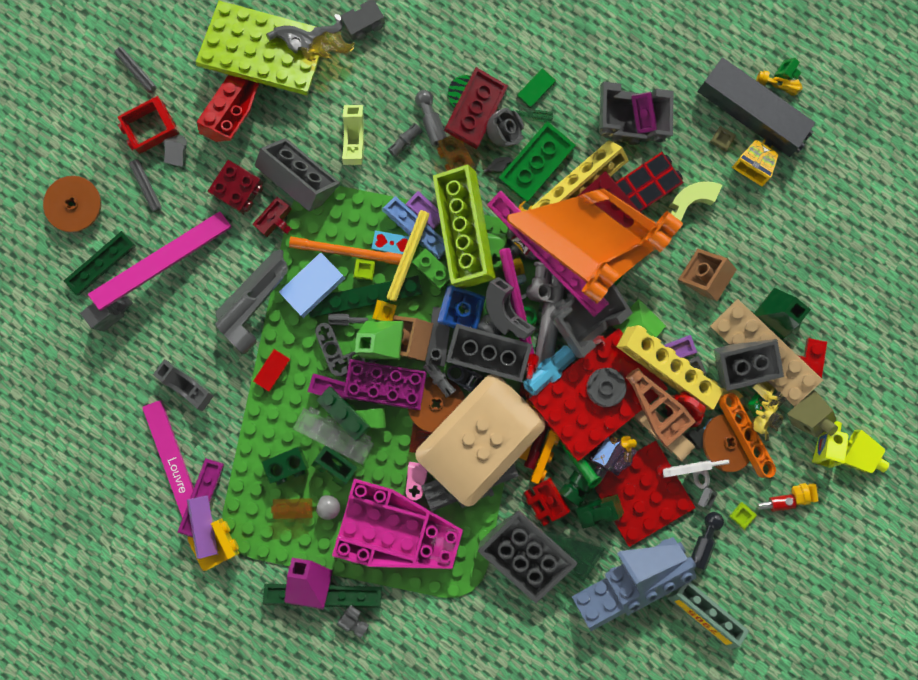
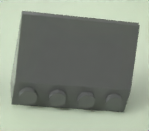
(526, 555)

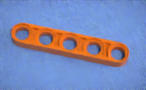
(739, 430)

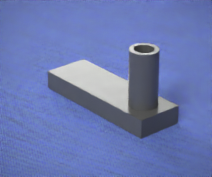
(438, 341)

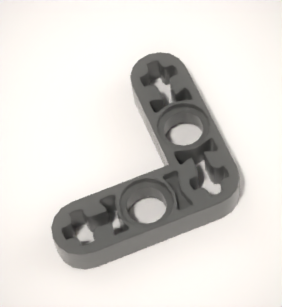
(338, 356)

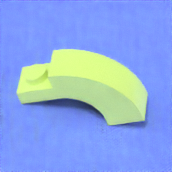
(353, 135)
(698, 192)

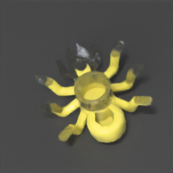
(769, 417)

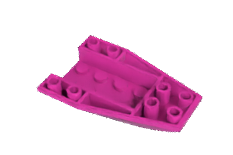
(394, 531)

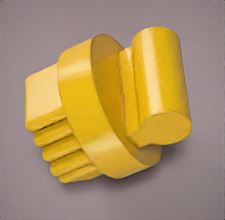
(805, 493)

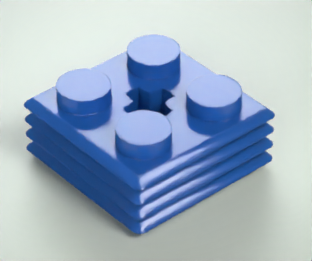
(470, 302)

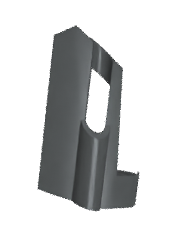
(247, 299)

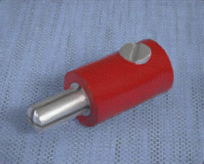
(779, 503)

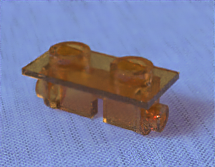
(292, 508)

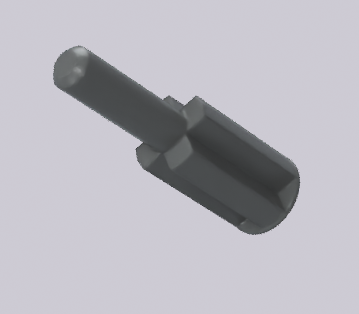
(344, 319)

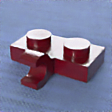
(273, 217)

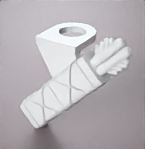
(696, 469)

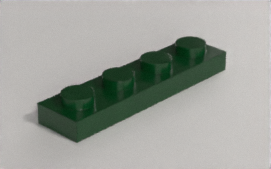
(99, 263)

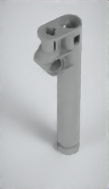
(545, 290)

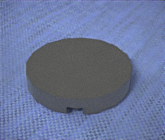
(606, 387)

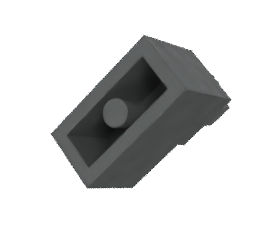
(107, 317)

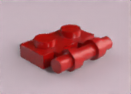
(550, 499)

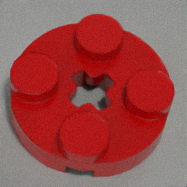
(693, 406)

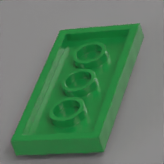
(537, 162)

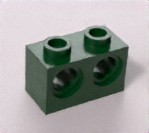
(284, 461)

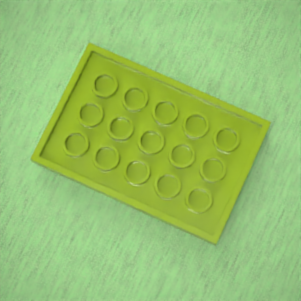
(239, 47)

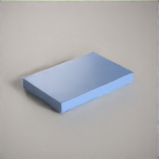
(312, 285)

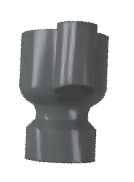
(351, 622)

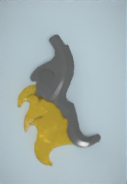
(317, 42)

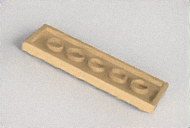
(740, 325)

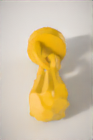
(792, 87)

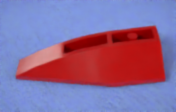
(227, 109)

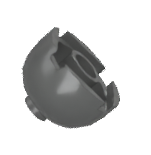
(505, 128)

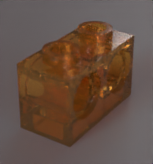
(459, 154)

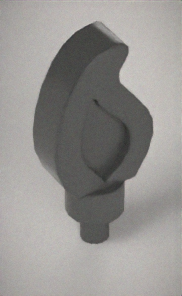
(498, 165)

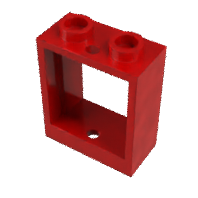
(140, 111)

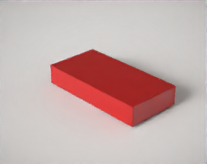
(272, 370)

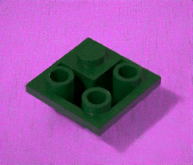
(781, 312)

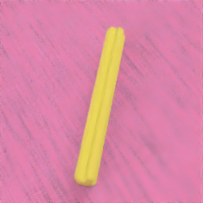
(408, 255)

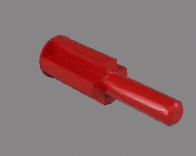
(531, 365)

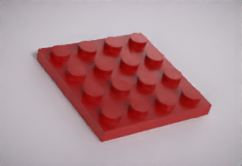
(646, 495)

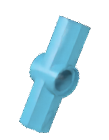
(549, 370)

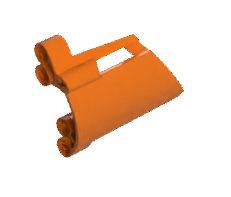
(591, 240)

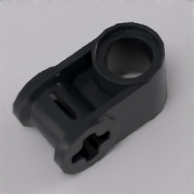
(466, 378)

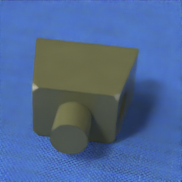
(813, 416)

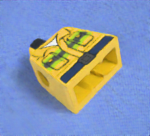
(757, 162)

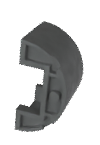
(618, 118)
(580, 327)

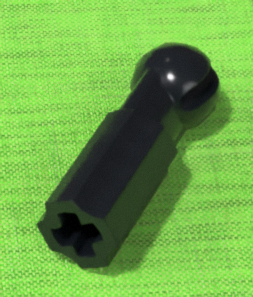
(705, 543)

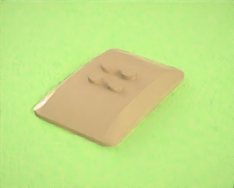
(480, 440)

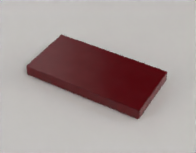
(475, 108)

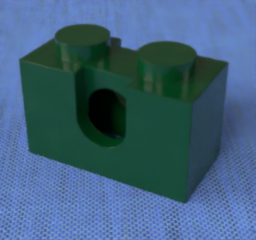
(325, 462)
(610, 511)

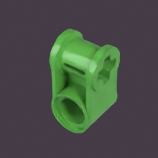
(496, 243)
(374, 417)

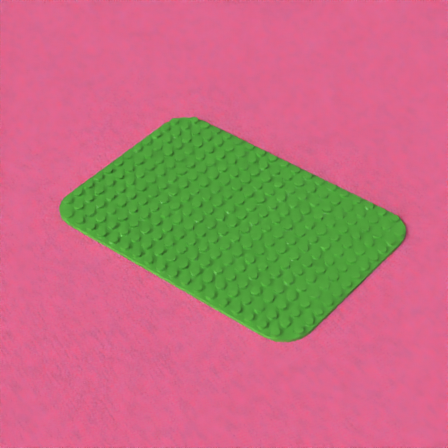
(269, 417)

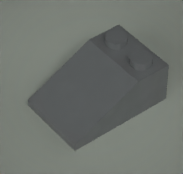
(748, 363)

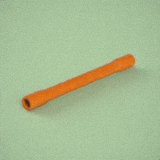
(305, 244)

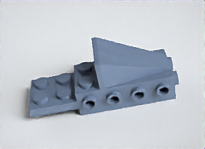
(640, 580)

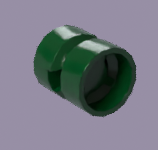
(575, 488)

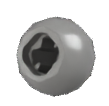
(328, 507)

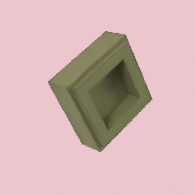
(722, 138)

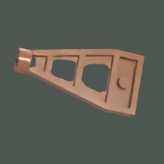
(675, 424)

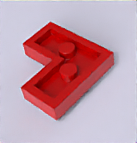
(815, 355)

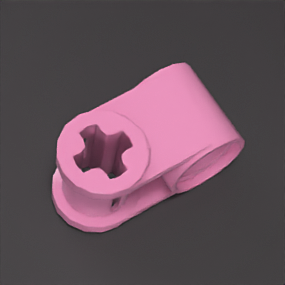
(415, 476)

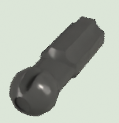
(431, 119)

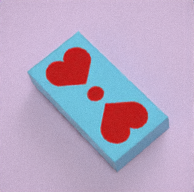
(389, 242)

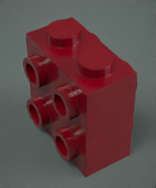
(236, 187)

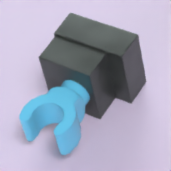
(696, 436)

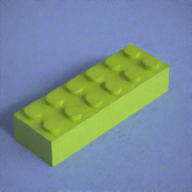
(463, 227)

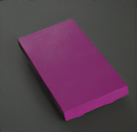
(384, 384)

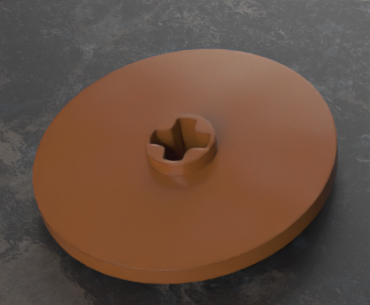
(69, 217)
(429, 417)
(717, 448)

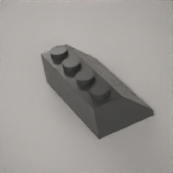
(296, 173)
(489, 352)

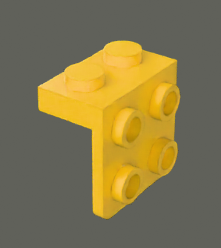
(225, 544)

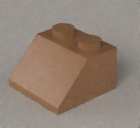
(708, 274)
(414, 337)

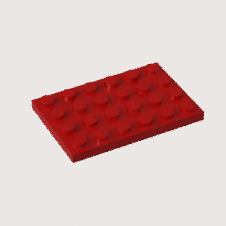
(574, 415)

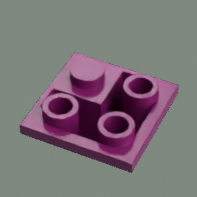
(307, 584)

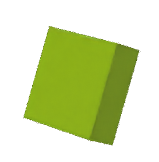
(364, 269)
(742, 515)

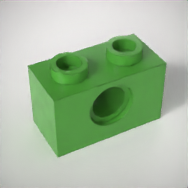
(432, 269)

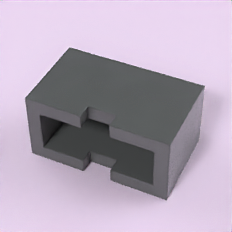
(363, 20)

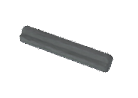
(135, 69)
(145, 185)

